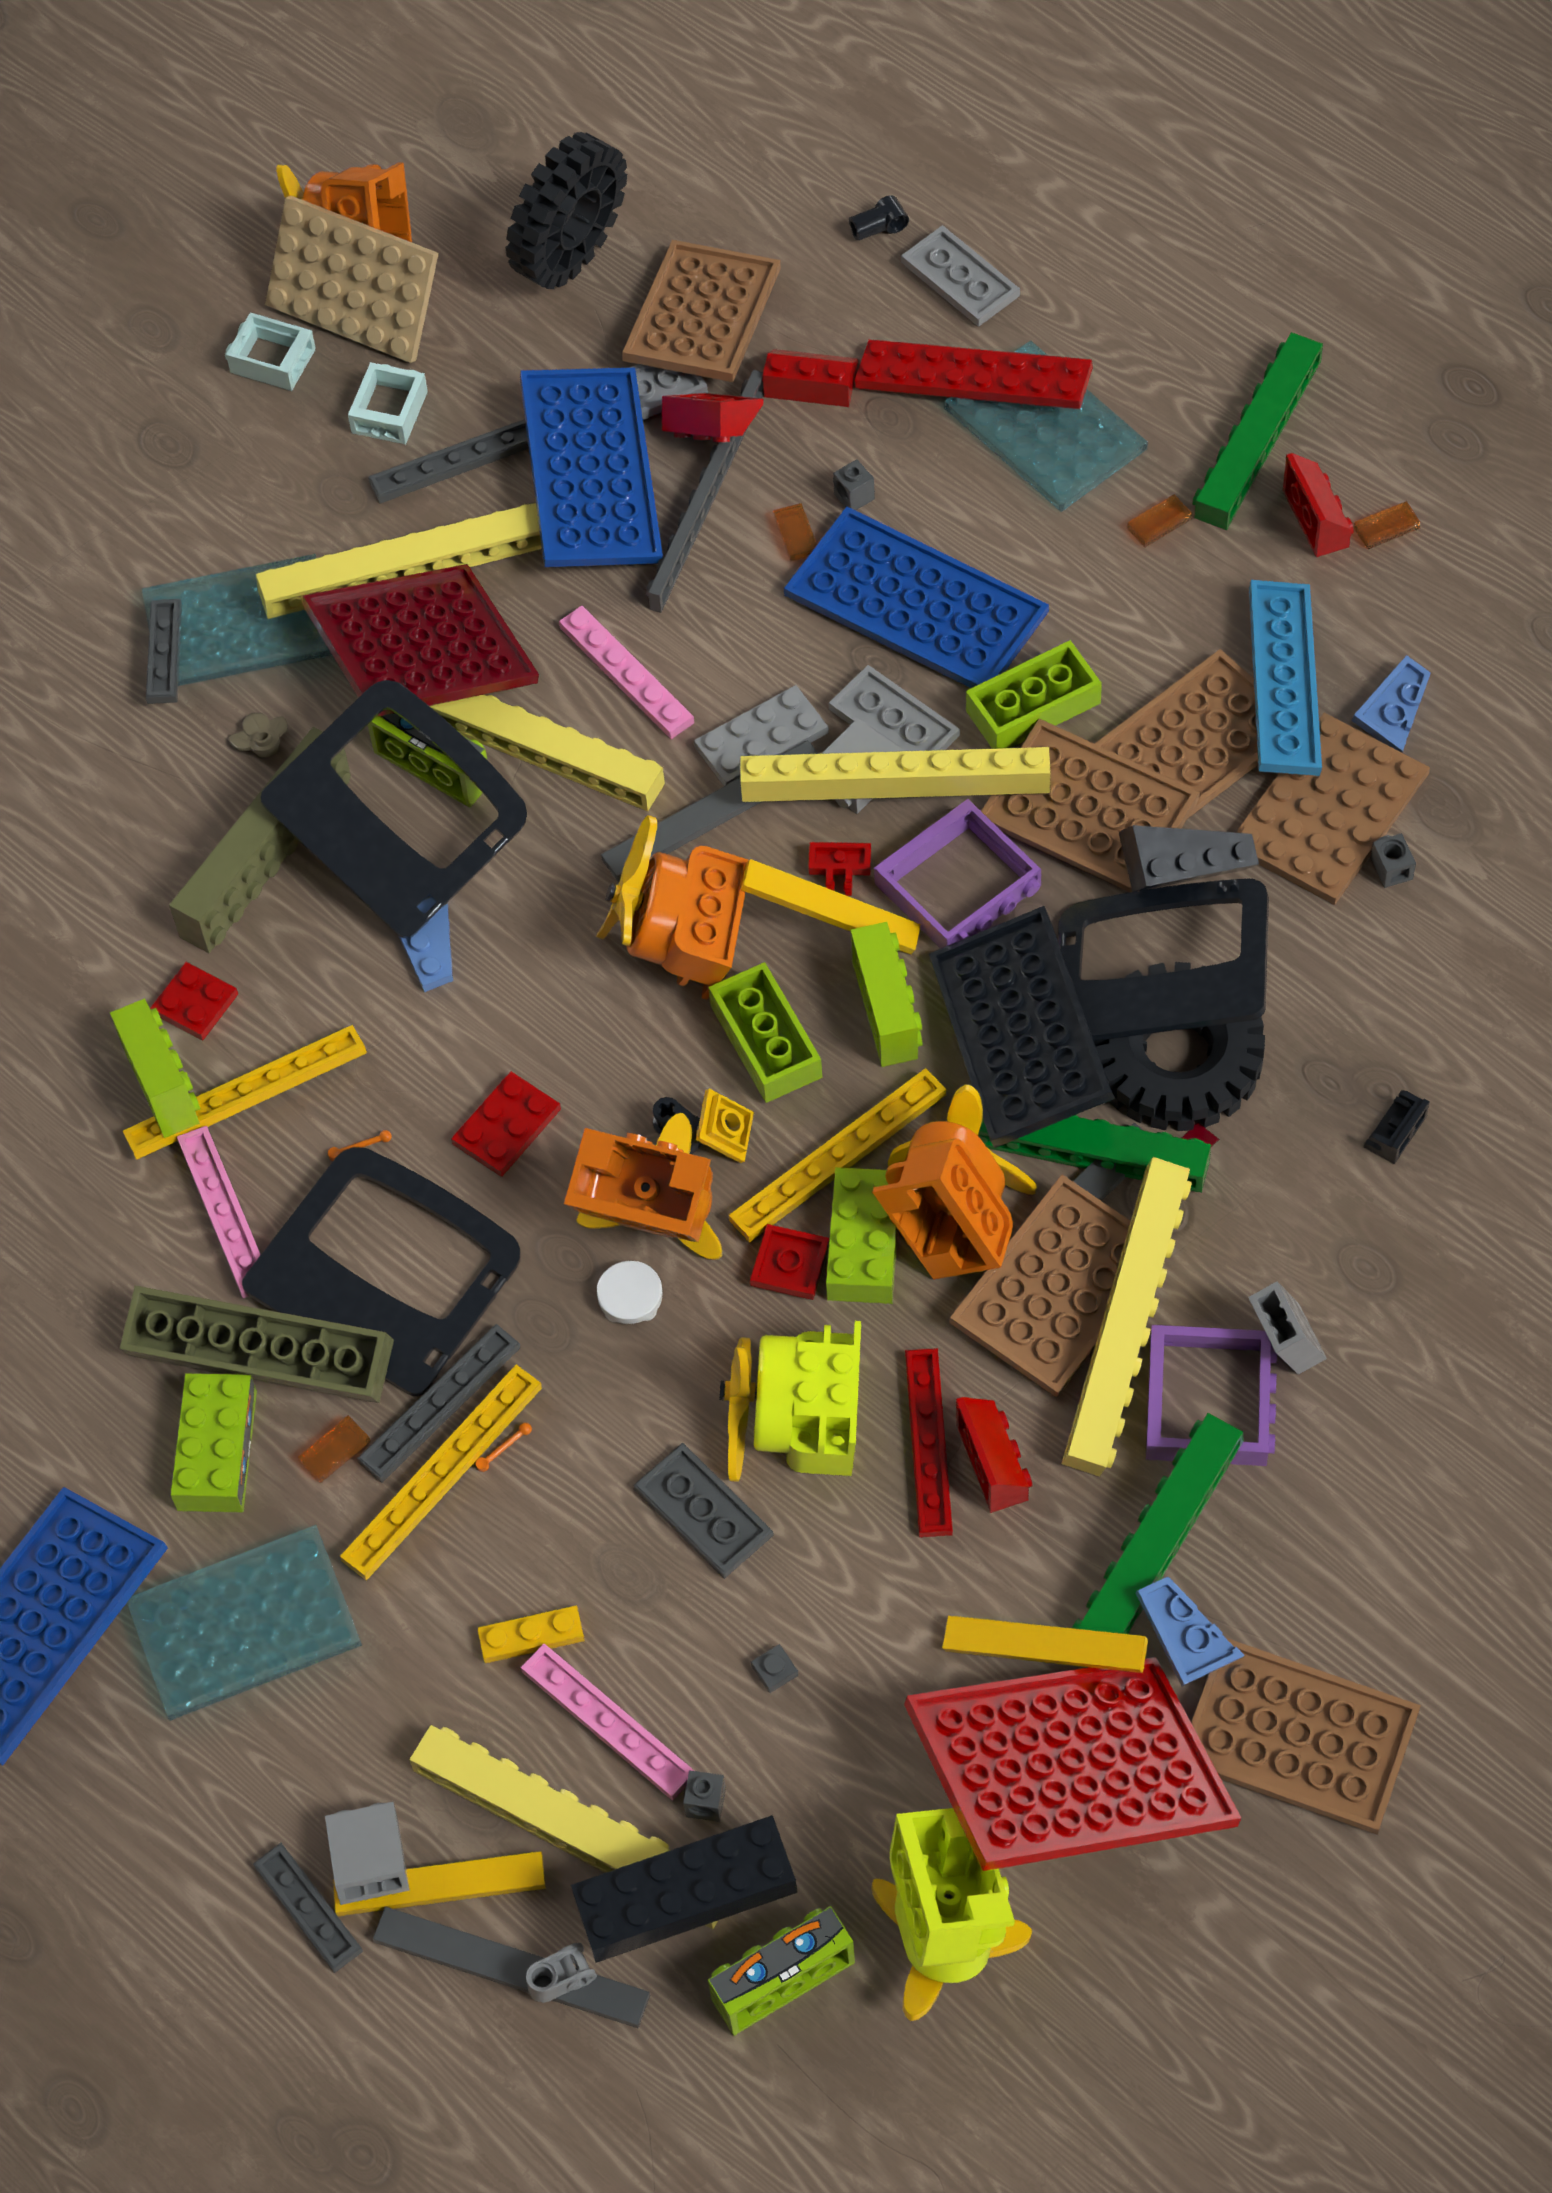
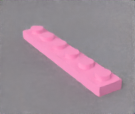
(626, 672)
(220, 1202)
(607, 1721)

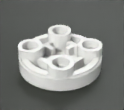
(629, 1292)

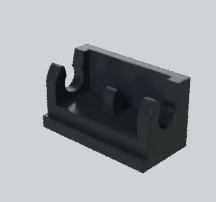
(1398, 1126)

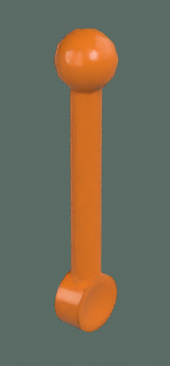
(385, 1136)
(482, 1463)

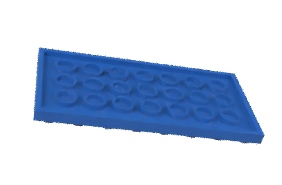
(590, 467)
(916, 599)
(59, 1600)

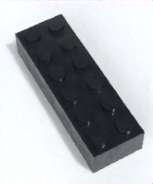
(684, 1888)

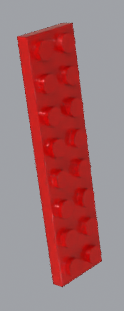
(974, 374)

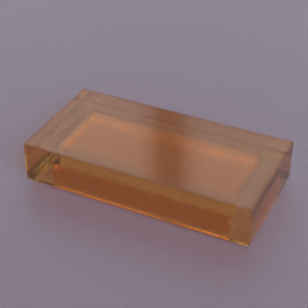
(1159, 520)
(1387, 525)
(795, 531)
(334, 1449)

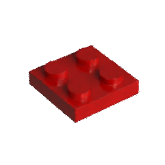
(194, 1001)
(790, 1262)

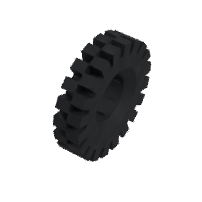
(566, 210)
(1187, 1096)

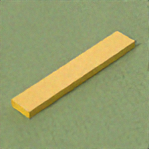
(824, 903)
(1045, 1644)
(458, 1882)

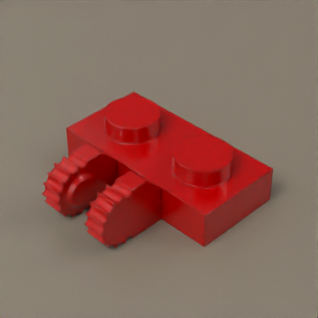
(839, 859)

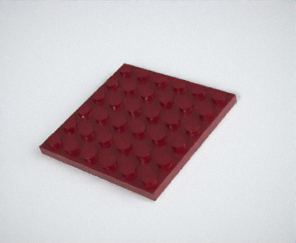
(423, 631)

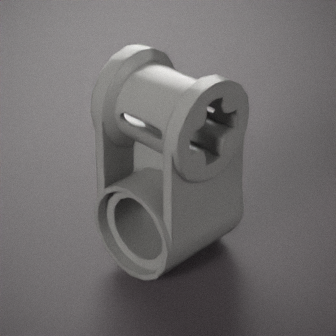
(562, 1972)

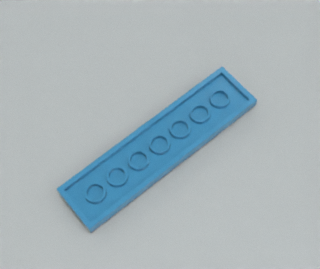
(1284, 678)

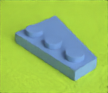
(1394, 704)
(431, 949)
(1185, 1634)

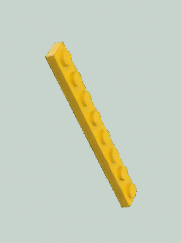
(255, 1087)
(840, 1151)
(440, 1472)

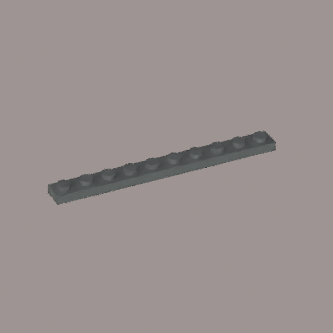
(699, 506)

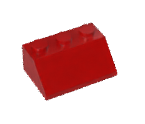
(809, 377)
(708, 415)
(1316, 506)
(992, 1453)

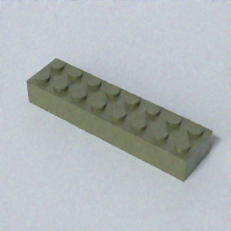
(239, 866)
(257, 1343)

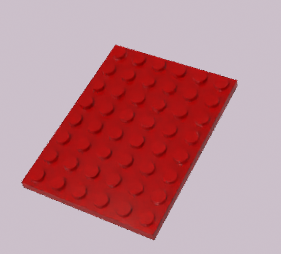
(1070, 1764)

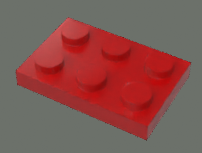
(506, 1124)

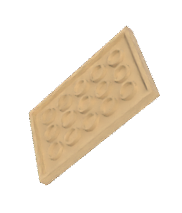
(351, 279)

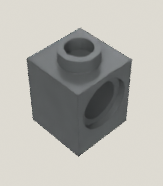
(854, 485)
(1392, 871)
(704, 1796)

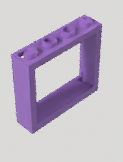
(932, 840)
(1238, 1339)

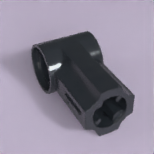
(885, 216)

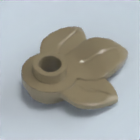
(260, 735)

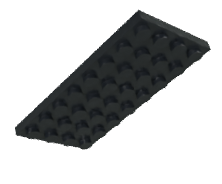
(1020, 1026)

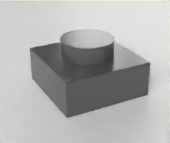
(774, 1668)

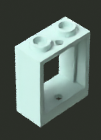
(283, 376)
(394, 428)

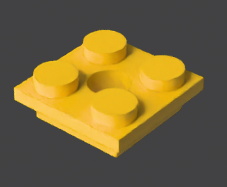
(713, 1128)

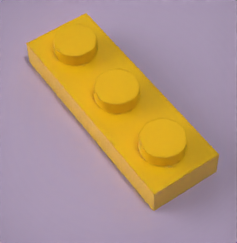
(529, 1633)

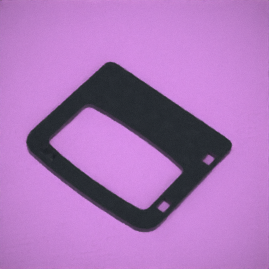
(356, 844)
(1176, 999)
(306, 1282)

